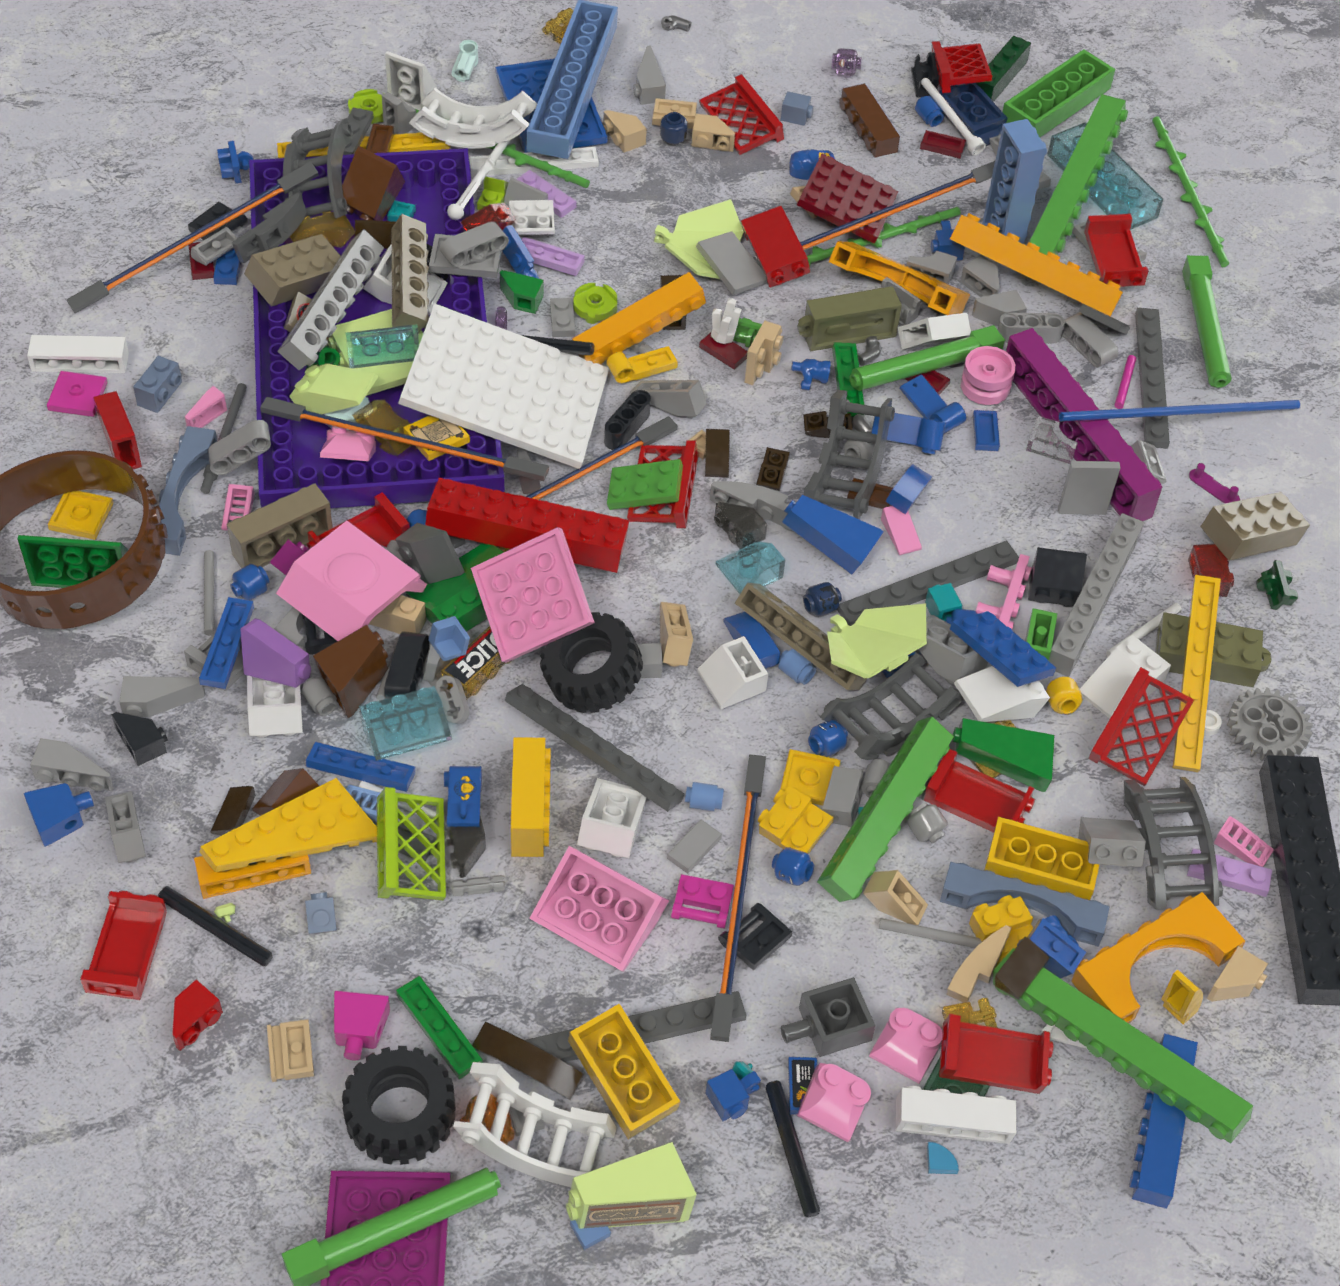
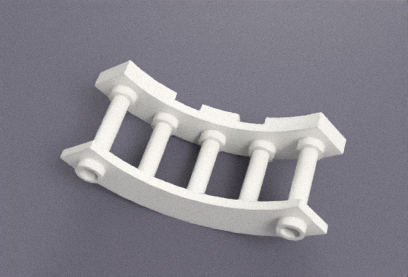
(472, 125)
(499, 1083)

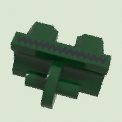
(1275, 584)

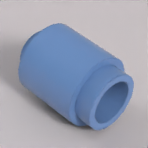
(796, 666)
(704, 796)

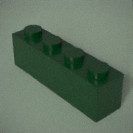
(1006, 66)

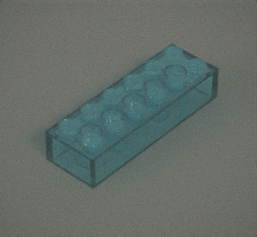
(1117, 185)

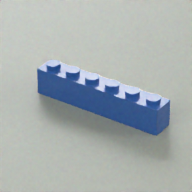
(1161, 1138)

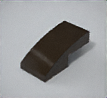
(717, 453)

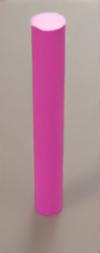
(1125, 381)

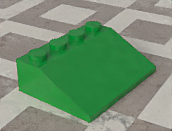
(65, 560)
(458, 594)

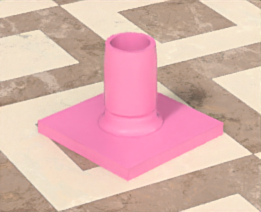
(532, 595)

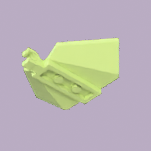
(697, 227)
(877, 639)

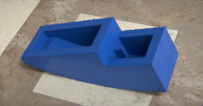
(908, 488)
(757, 637)

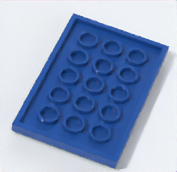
(531, 79)

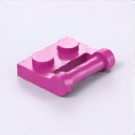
(702, 894)

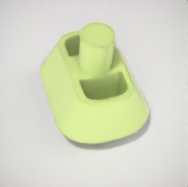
(225, 911)

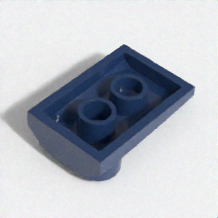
(976, 110)

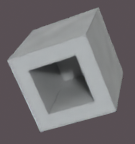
(651, 660)

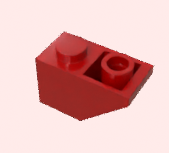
(193, 1012)

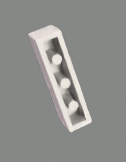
(78, 354)
(955, 1115)

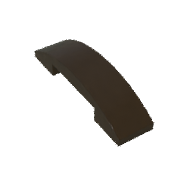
(528, 1059)

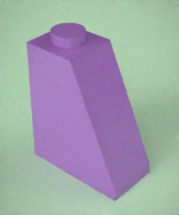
(272, 655)

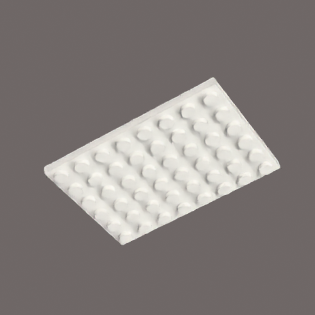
(505, 386)

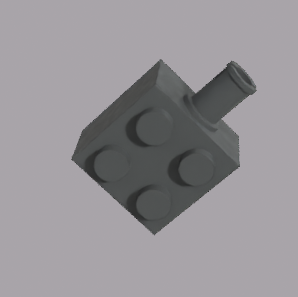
(832, 1018)

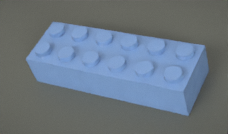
(1015, 179)

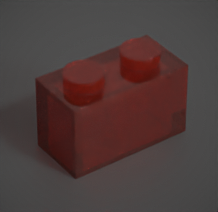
(1211, 562)

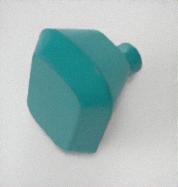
(742, 1069)

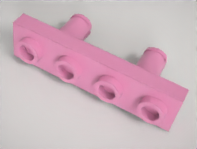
(1013, 580)

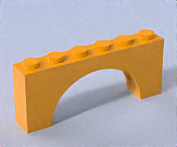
(934, 292)
(1192, 926)

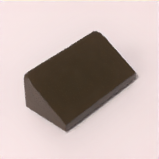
(377, 229)
(234, 809)
(1021, 968)

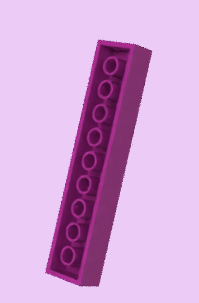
(1054, 390)

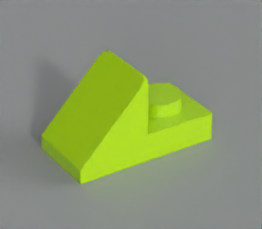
(493, 192)

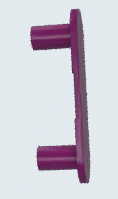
(1212, 486)

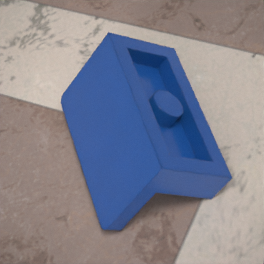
(1062, 952)

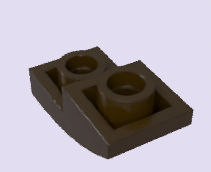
(816, 424)
(773, 468)

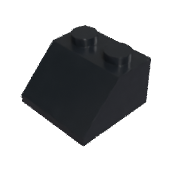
(1056, 576)

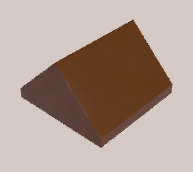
(286, 788)

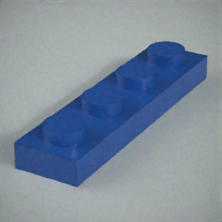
(226, 643)
(360, 766)

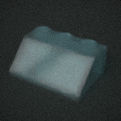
(382, 346)
(405, 723)

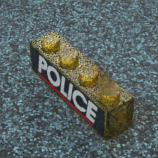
(477, 666)

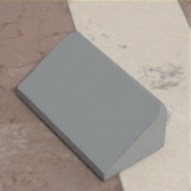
(520, 191)
(213, 247)
(1148, 454)

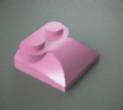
(348, 445)
(908, 1044)
(834, 1100)

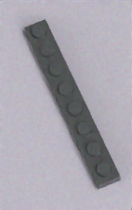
(1152, 375)
(915, 587)
(595, 747)
(651, 1025)

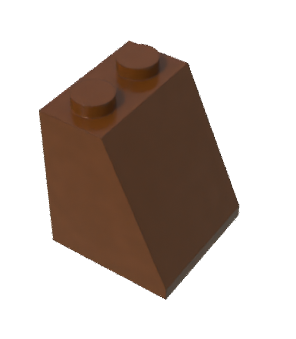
(371, 185)
(353, 667)

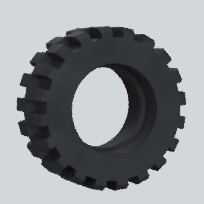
(604, 685)
(391, 1071)

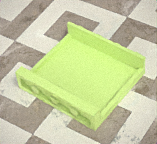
(388, 375)

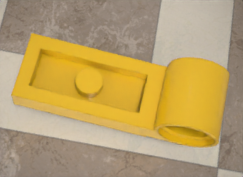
(641, 365)

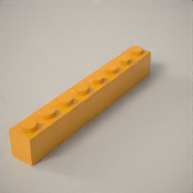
(1036, 265)

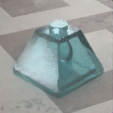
(753, 564)

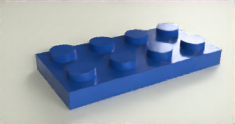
(1003, 648)

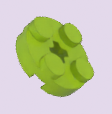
(368, 97)
(595, 311)

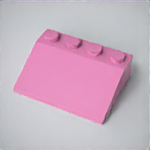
(598, 908)

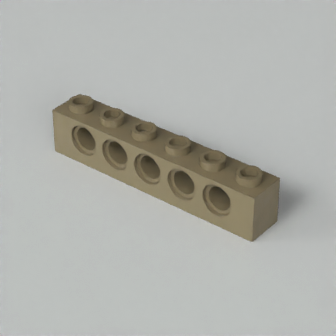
(409, 273)
(794, 631)

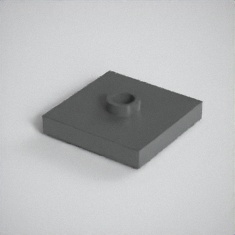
(1103, 320)

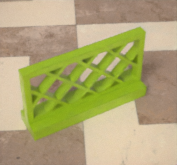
(388, 839)

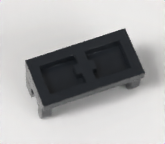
(924, 70)

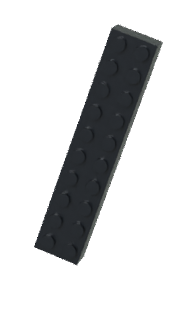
(1305, 873)

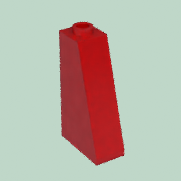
(117, 429)

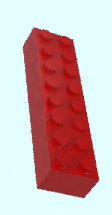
(514, 519)

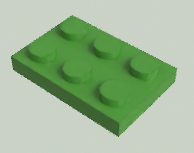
(645, 484)

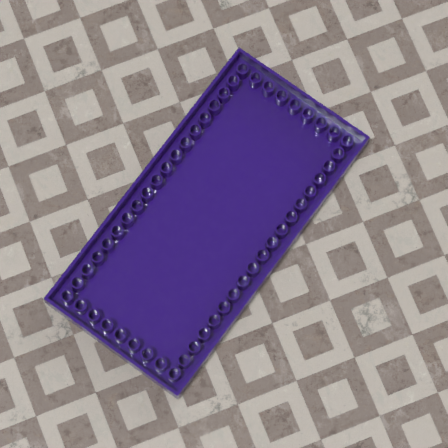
(293, 460)

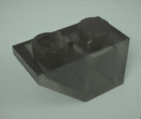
(740, 523)
(467, 846)

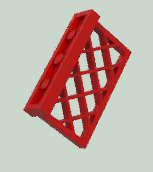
(963, 58)
(755, 109)
(679, 509)
(1124, 712)

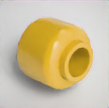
(1064, 695)

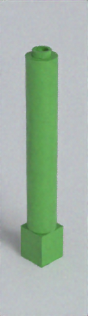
(1197, 279)
(924, 360)
(315, 1259)

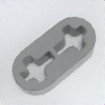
(455, 699)

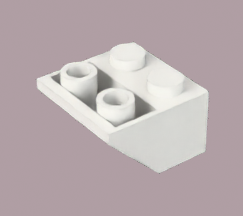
(533, 217)
(734, 673)

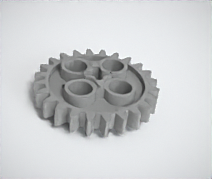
(1269, 724)

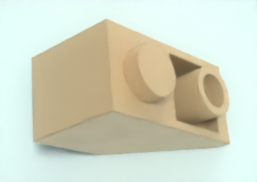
(624, 129)
(712, 133)

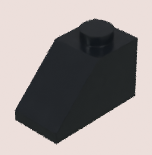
(140, 737)

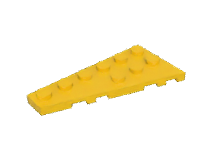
(298, 828)

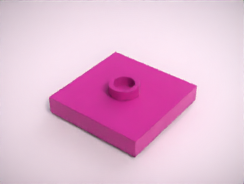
(75, 393)

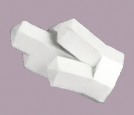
(725, 327)

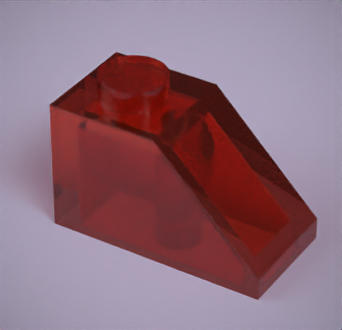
(497, 213)

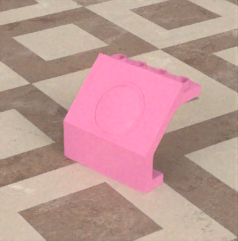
(346, 581)

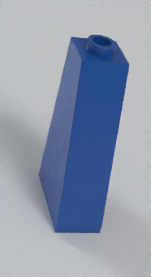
(832, 531)

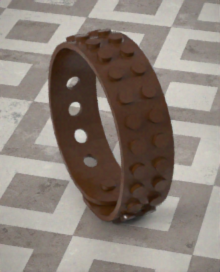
(118, 585)

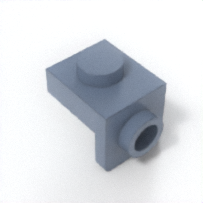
(320, 913)

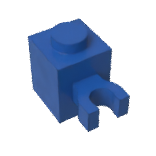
(943, 243)
(730, 1094)

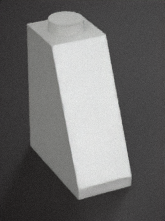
(934, 330)

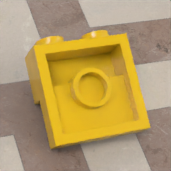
(794, 821)
(1008, 912)

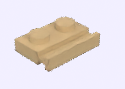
(665, 106)
(290, 1050)

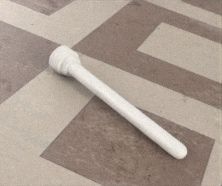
(975, 144)

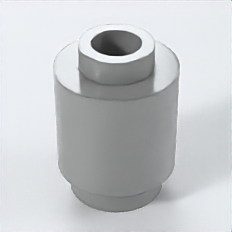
(319, 696)
(873, 775)

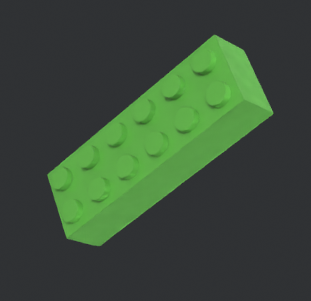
(1061, 92)

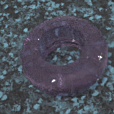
(501, 317)

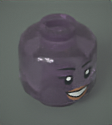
(846, 62)

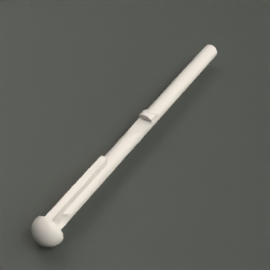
(455, 211)

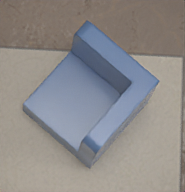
(449, 638)

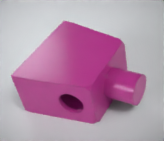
(359, 1021)

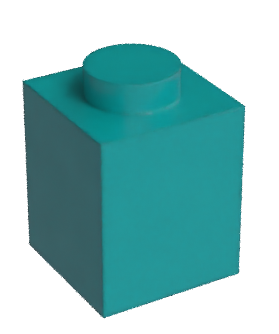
(942, 601)

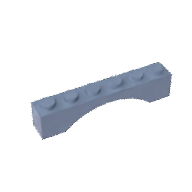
(188, 462)
(972, 887)

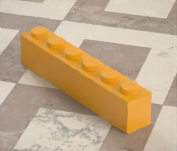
(643, 318)

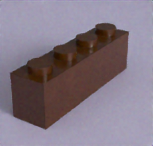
(869, 120)

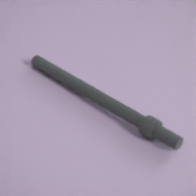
(227, 427)

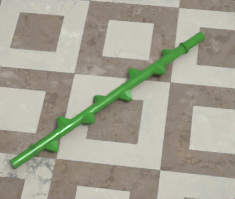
(521, 158)
(1190, 195)
(889, 231)

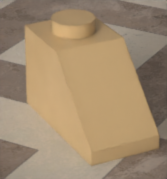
(895, 896)
(1239, 977)

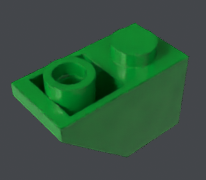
(522, 291)

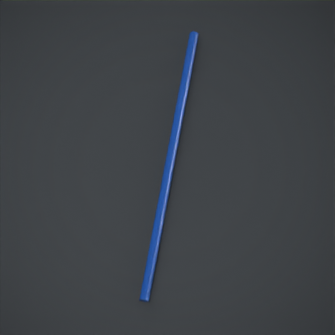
(1178, 410)

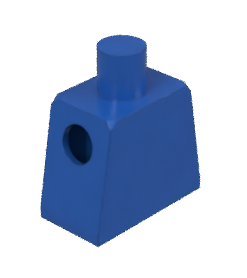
(56, 811)

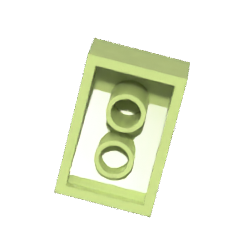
(332, 388)

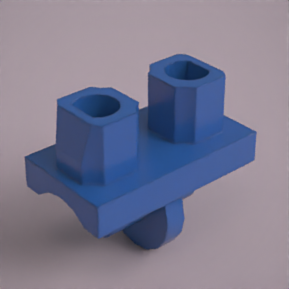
(231, 163)

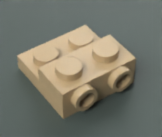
(763, 351)

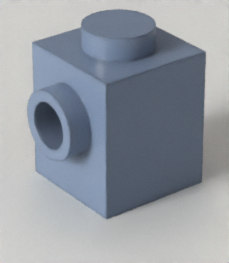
(796, 108)

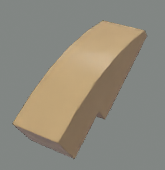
(978, 965)

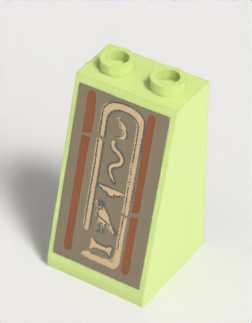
(633, 1192)

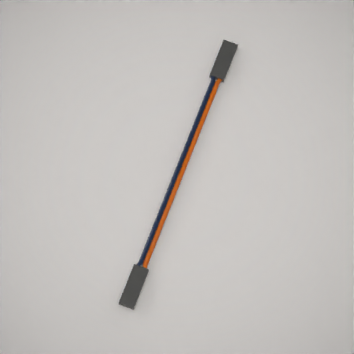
(979, 175)
(98, 290)
(644, 437)
(510, 465)
(724, 1002)

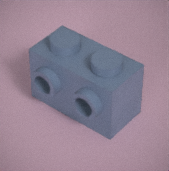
(157, 384)

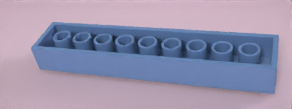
(572, 79)

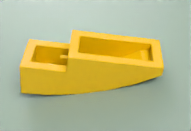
(1182, 997)

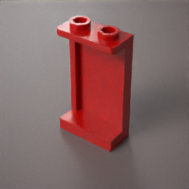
(776, 246)
(1114, 250)
(379, 523)
(975, 794)
(125, 946)
(995, 1056)

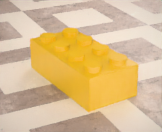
(530, 797)
(1042, 858)
(623, 1071)

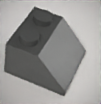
(429, 553)

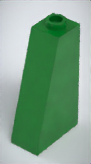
(1008, 750)

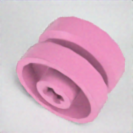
(988, 375)

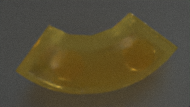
(335, 230)
(380, 415)

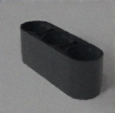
(627, 419)
(406, 664)

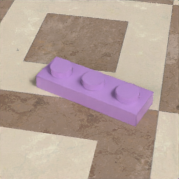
(561, 202)
(554, 257)
(1236, 874)

